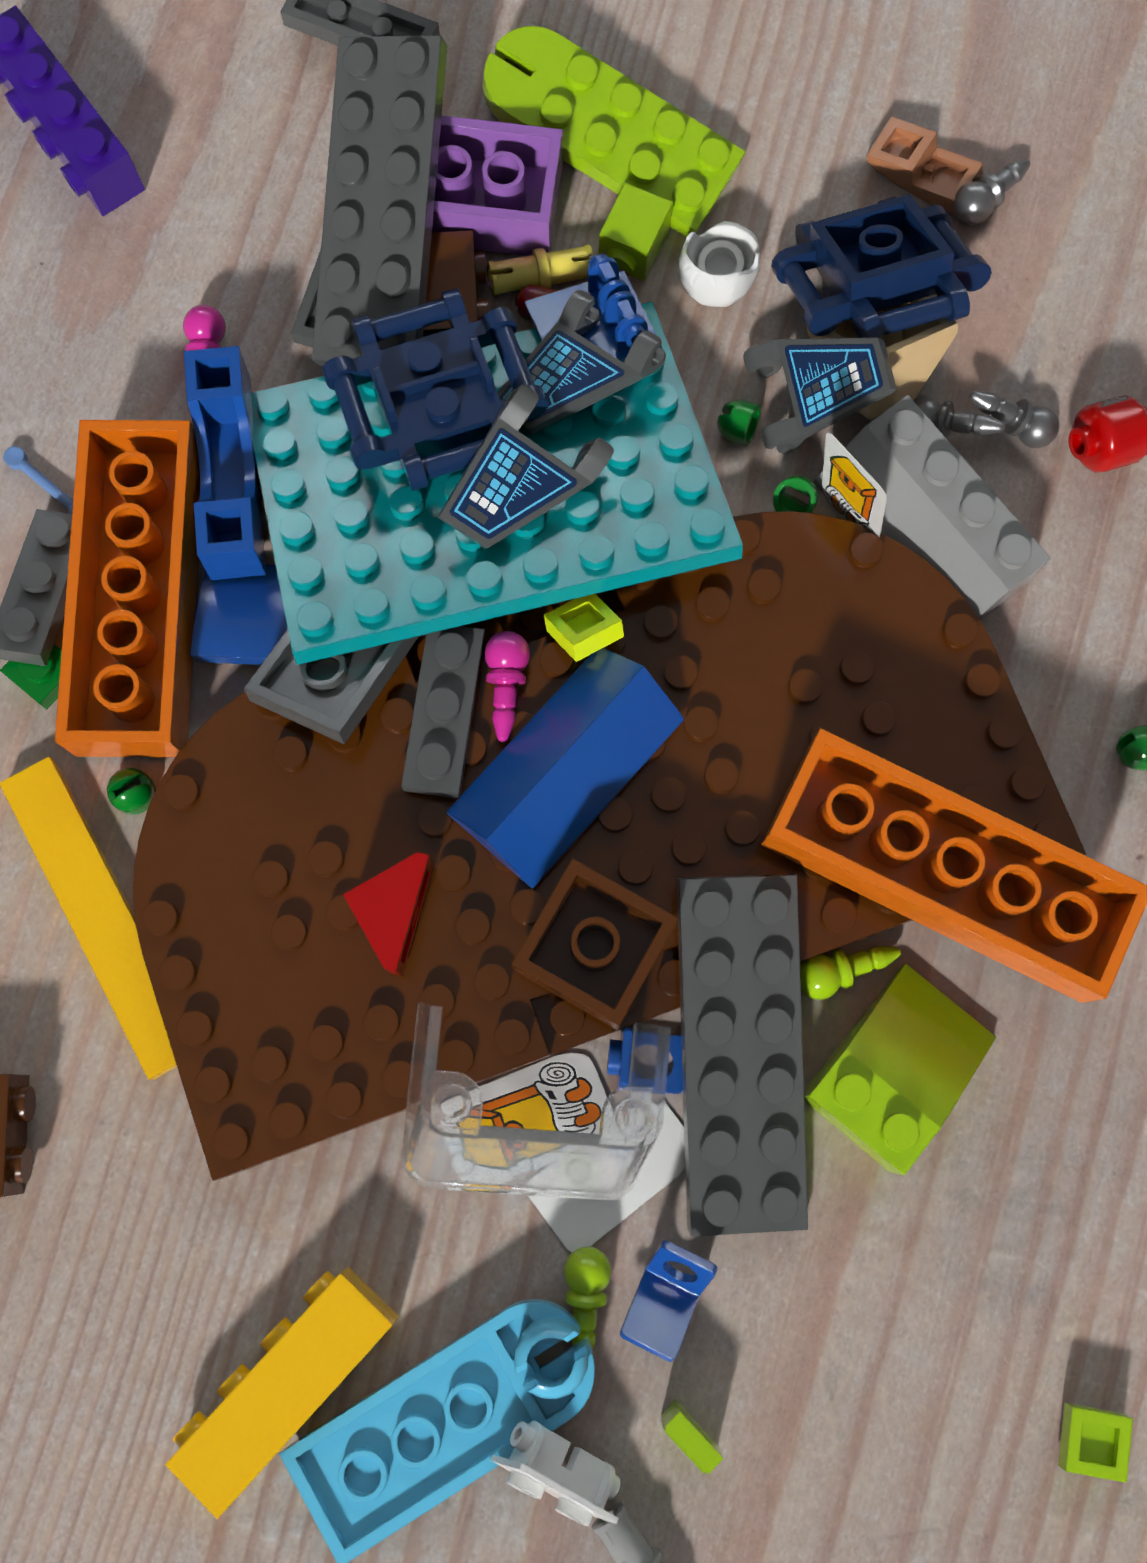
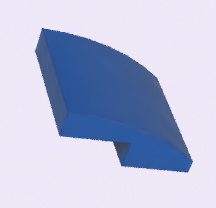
(238, 619)

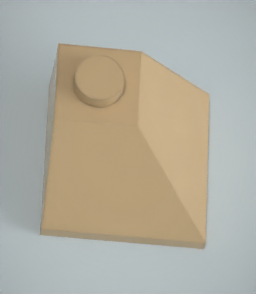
(911, 354)

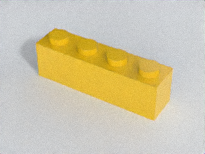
(281, 1391)

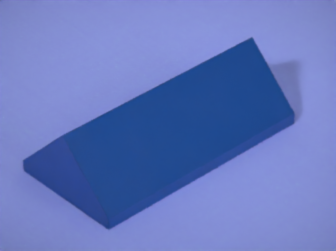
(567, 764)

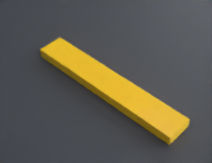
(91, 905)

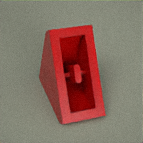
(391, 907)

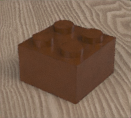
(594, 943)

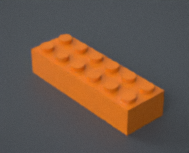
(130, 590)
(958, 868)

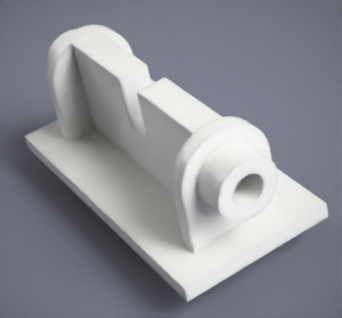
(538, 1468)

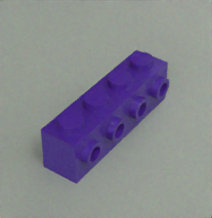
(63, 117)

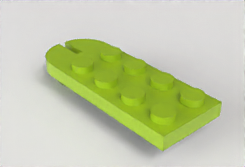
(609, 123)

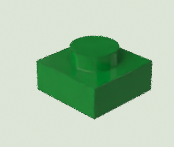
(37, 680)

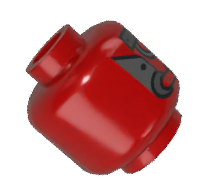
(1109, 434)

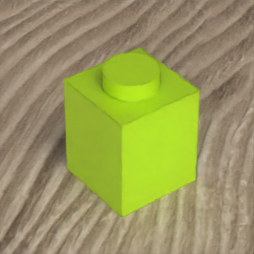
(636, 230)

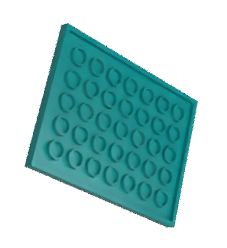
(377, 566)

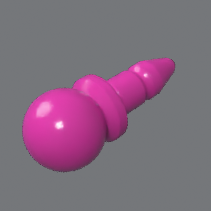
(203, 328)
(507, 657)

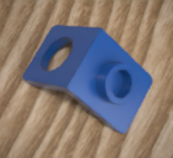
(620, 1057)
(666, 1301)

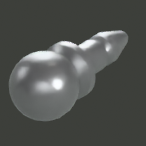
(978, 198)
(959, 421)
(1032, 424)

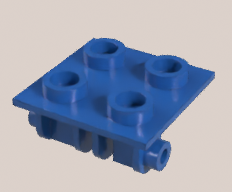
(619, 308)

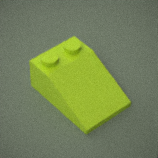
(900, 1071)

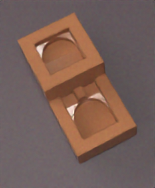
(915, 163)

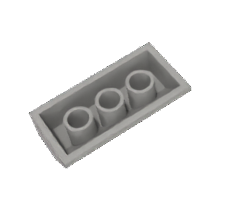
(945, 508)

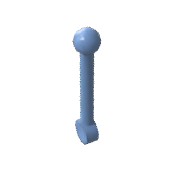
(17, 460)

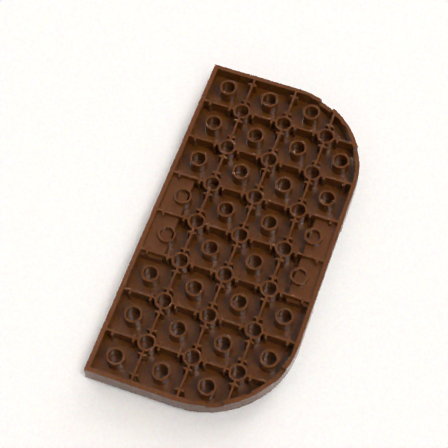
(266, 824)

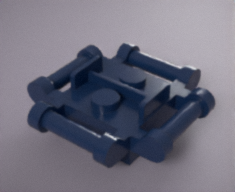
(878, 262)
(430, 389)

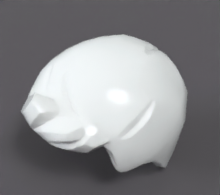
(719, 264)

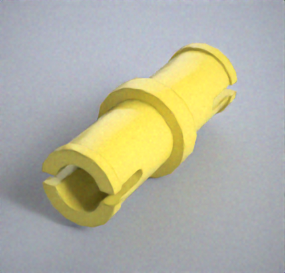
(539, 269)

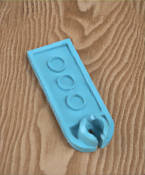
(438, 1425)

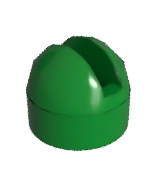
(739, 421)
(787, 502)
(1133, 748)
(134, 800)

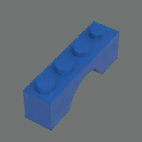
(229, 500)

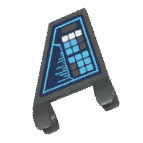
(579, 372)
(824, 381)
(516, 478)

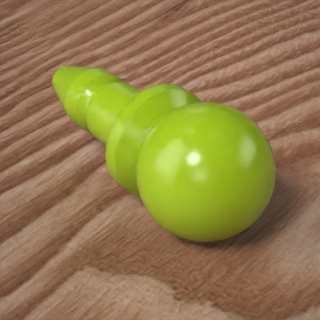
(825, 974)
(587, 1275)

